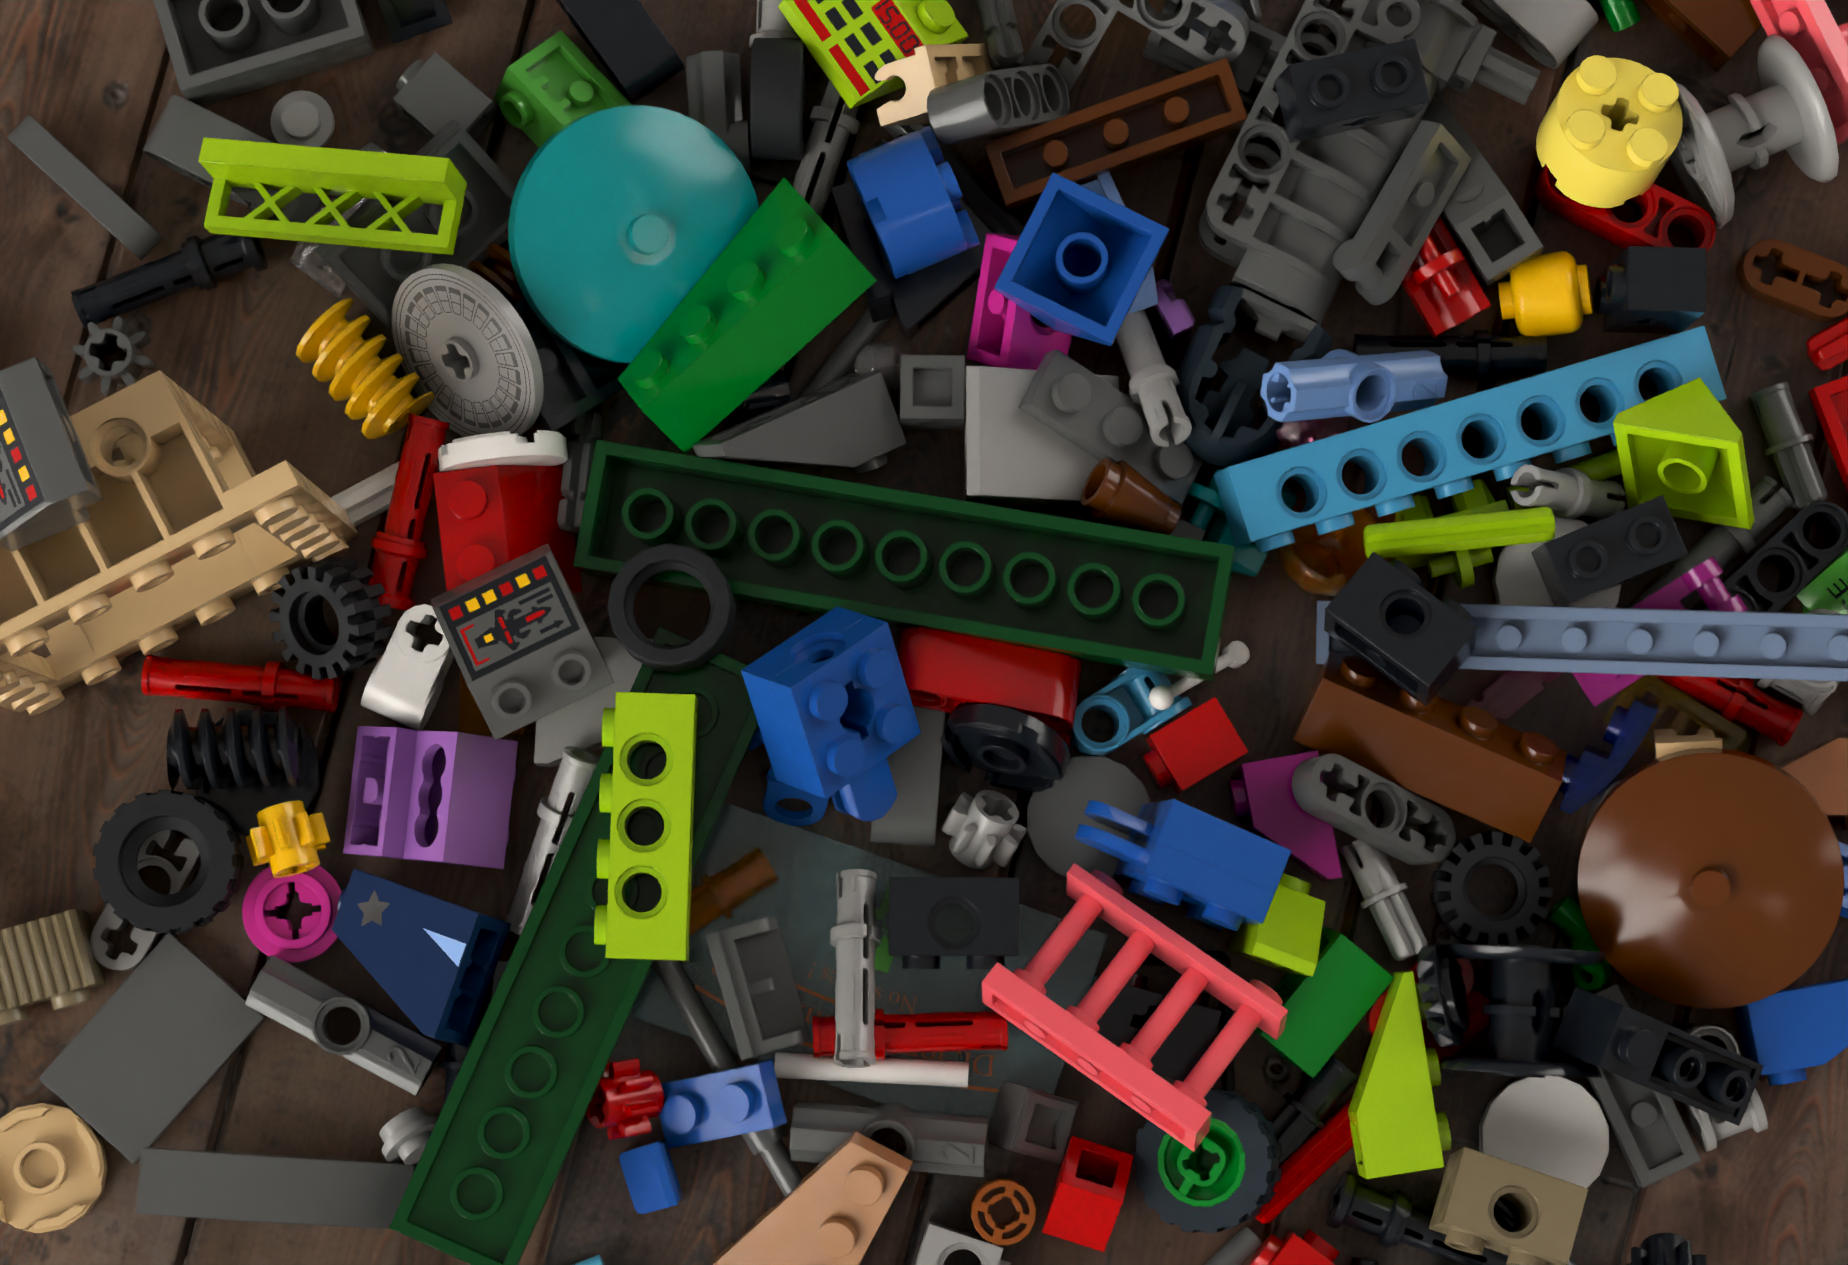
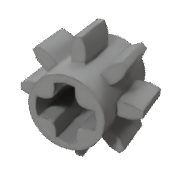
(983, 829)

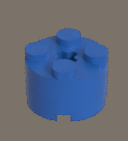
(912, 202)

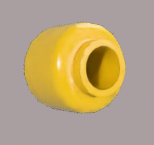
(1547, 295)

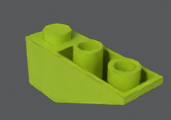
(1393, 1100)

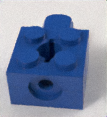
(834, 711)
(1190, 861)

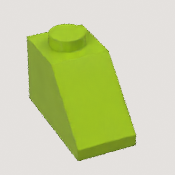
(1289, 932)

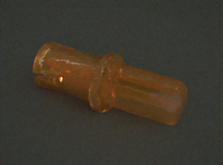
(730, 889)

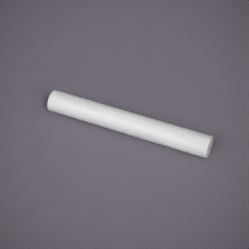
(884, 1071)

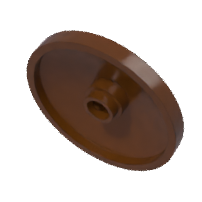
(1710, 878)

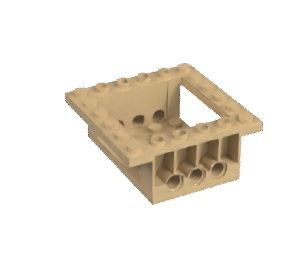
(166, 546)

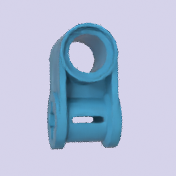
(1128, 707)

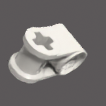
(405, 678)

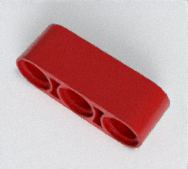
(1656, 212)
(958, 669)

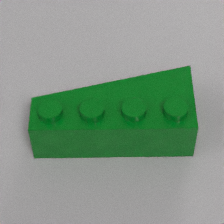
(745, 318)

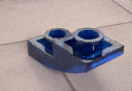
(1597, 768)

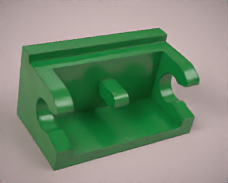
(1328, 1004)

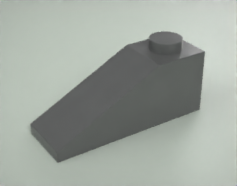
(830, 427)

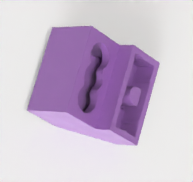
(431, 796)

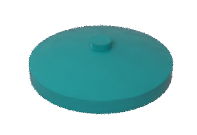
(623, 224)

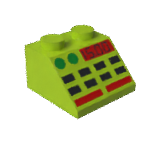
(863, 35)

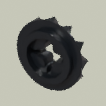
(1443, 995)

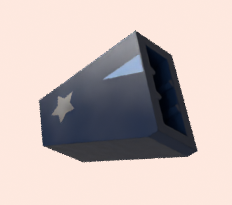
(422, 951)

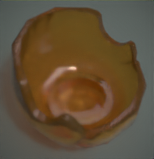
(1326, 561)

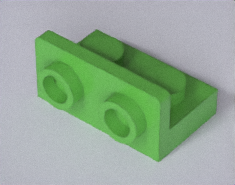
(553, 89)

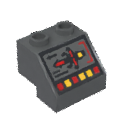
(41, 459)
(521, 641)

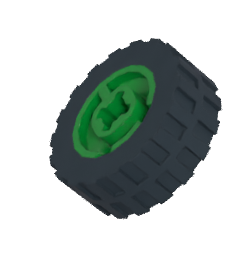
(1219, 1181)

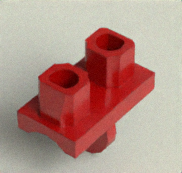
(1443, 284)

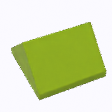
(1688, 453)

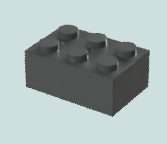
(253, 44)

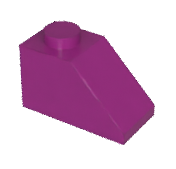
(1268, 803)

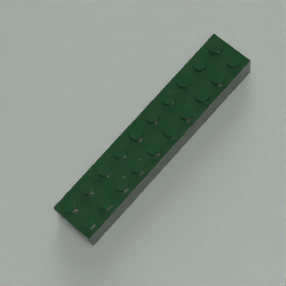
(914, 559)

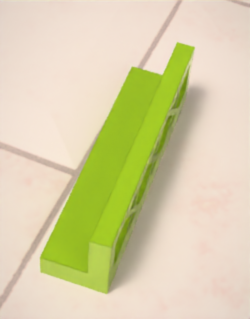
(332, 172)

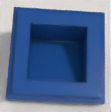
(651, 1177)

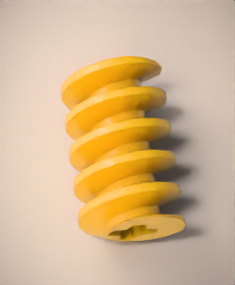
(359, 372)

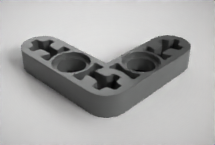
(1167, 25)

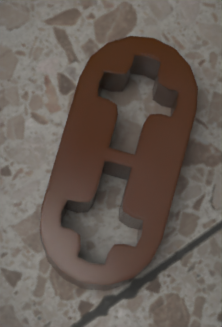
(1792, 294)

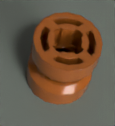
(998, 1203)

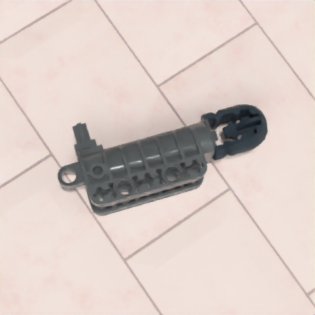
(1312, 206)

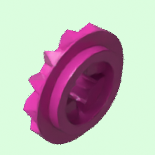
(276, 935)

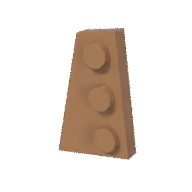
(830, 1211)

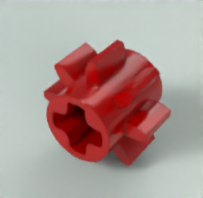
(626, 1100)

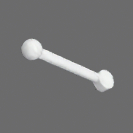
(1233, 655)

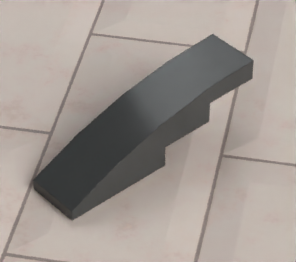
(270, 1187)

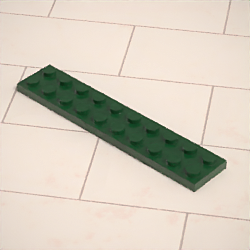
(561, 1002)

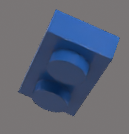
(721, 1104)

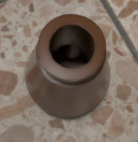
(1128, 499)

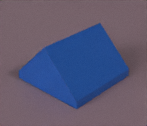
(1080, 261)

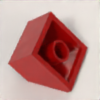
(498, 516)

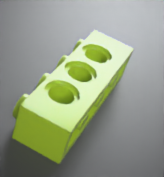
(672, 724)

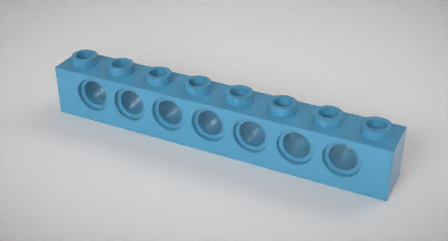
(1254, 487)

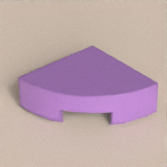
(1172, 313)

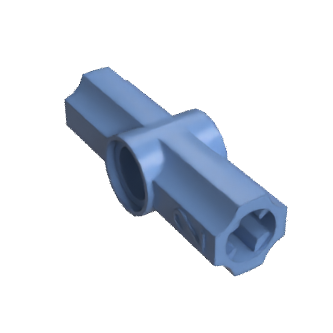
(1353, 385)

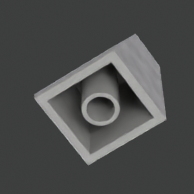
(1013, 456)

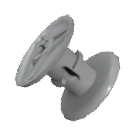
(1781, 116)

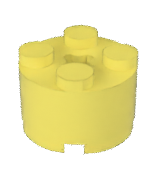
(1610, 131)

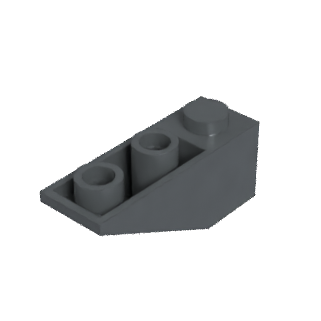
(1483, 211)

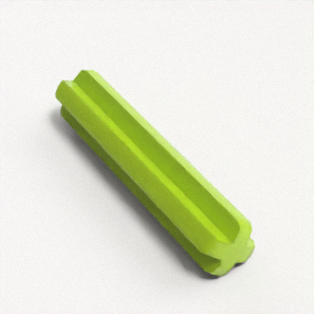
(1460, 532)

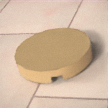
(49, 1167)

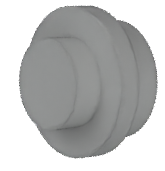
(302, 119)
(407, 1135)

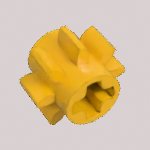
(288, 839)

